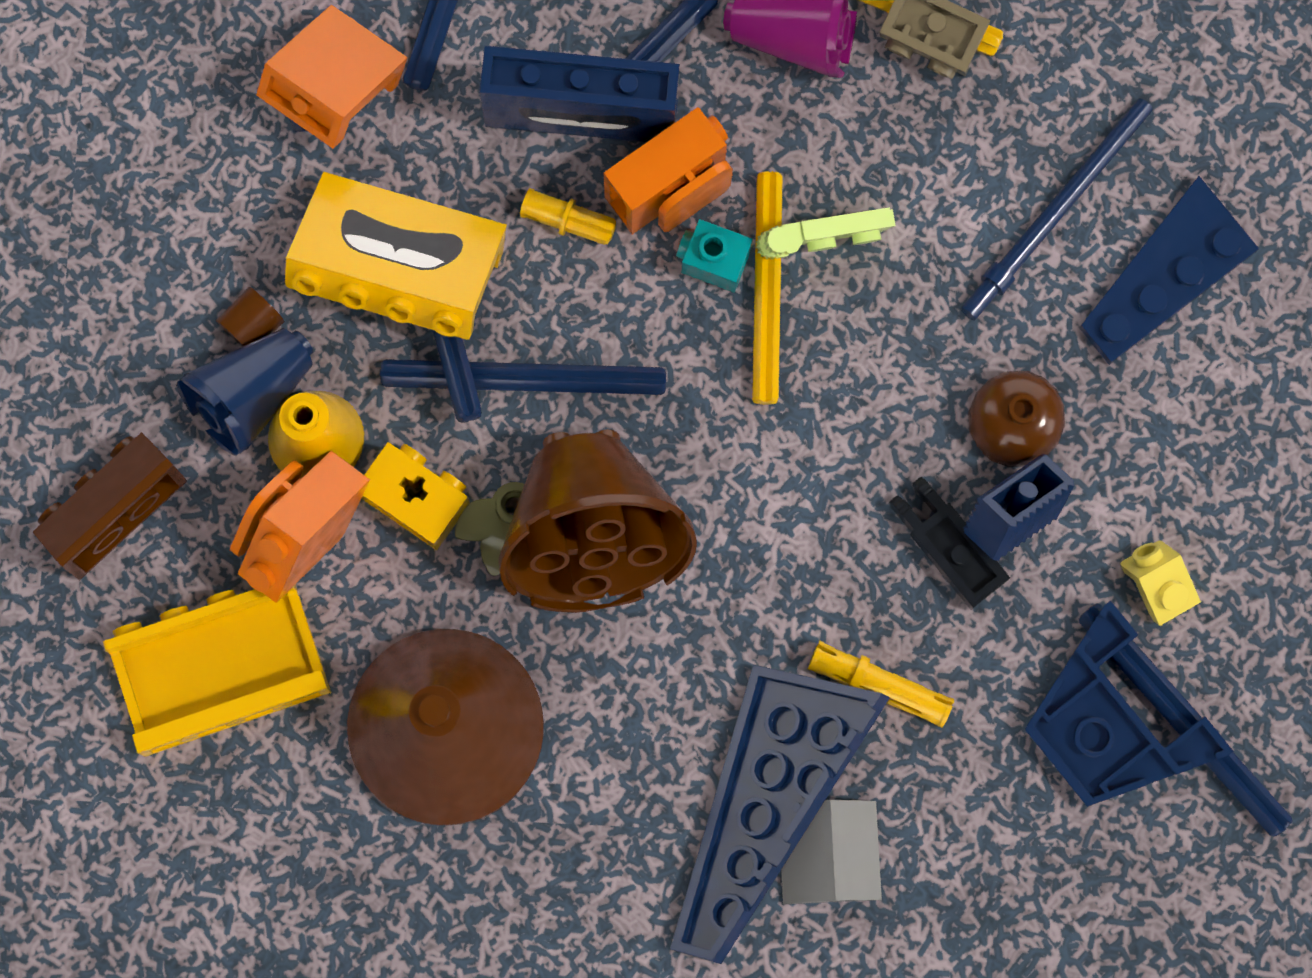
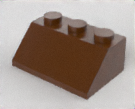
(108, 505)

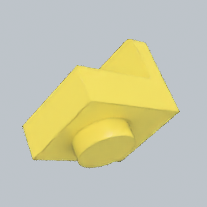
(1161, 581)

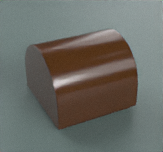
(249, 318)

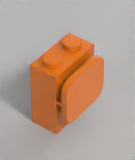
(671, 174)
(296, 523)

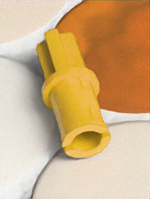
(567, 217)

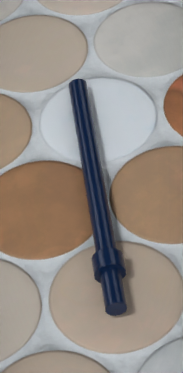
(1000, 275)

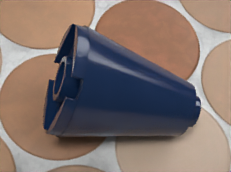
(246, 387)

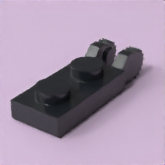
(949, 548)

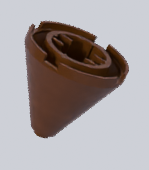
(445, 727)

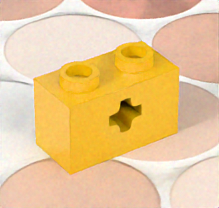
(426, 519)

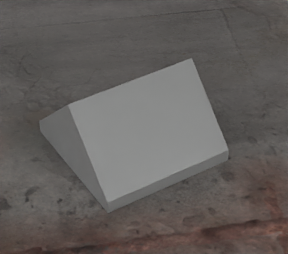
(835, 856)

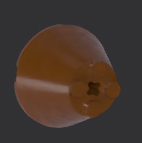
(592, 527)

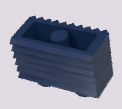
(1019, 507)

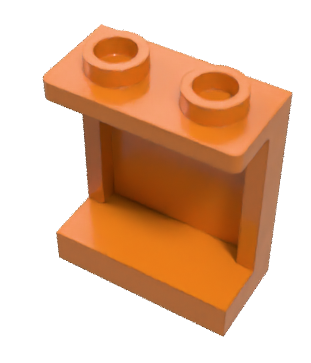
(329, 74)

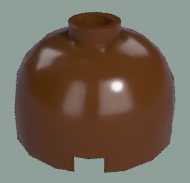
(1016, 418)

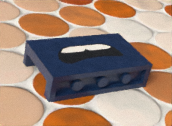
(577, 94)

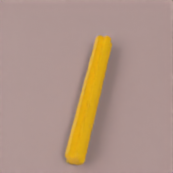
(767, 293)

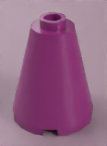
(798, 31)

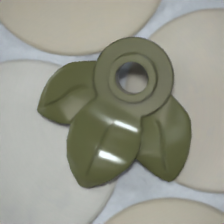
(489, 522)

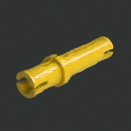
(862, 674)

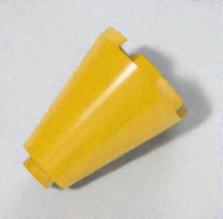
(311, 427)

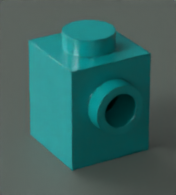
(714, 255)

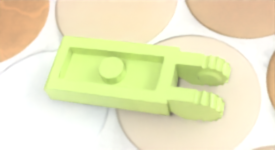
(821, 233)

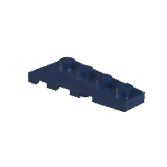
(1175, 266)

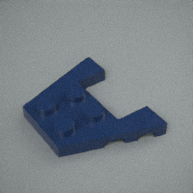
(1097, 735)

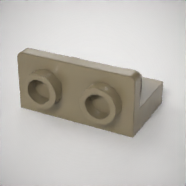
(935, 31)

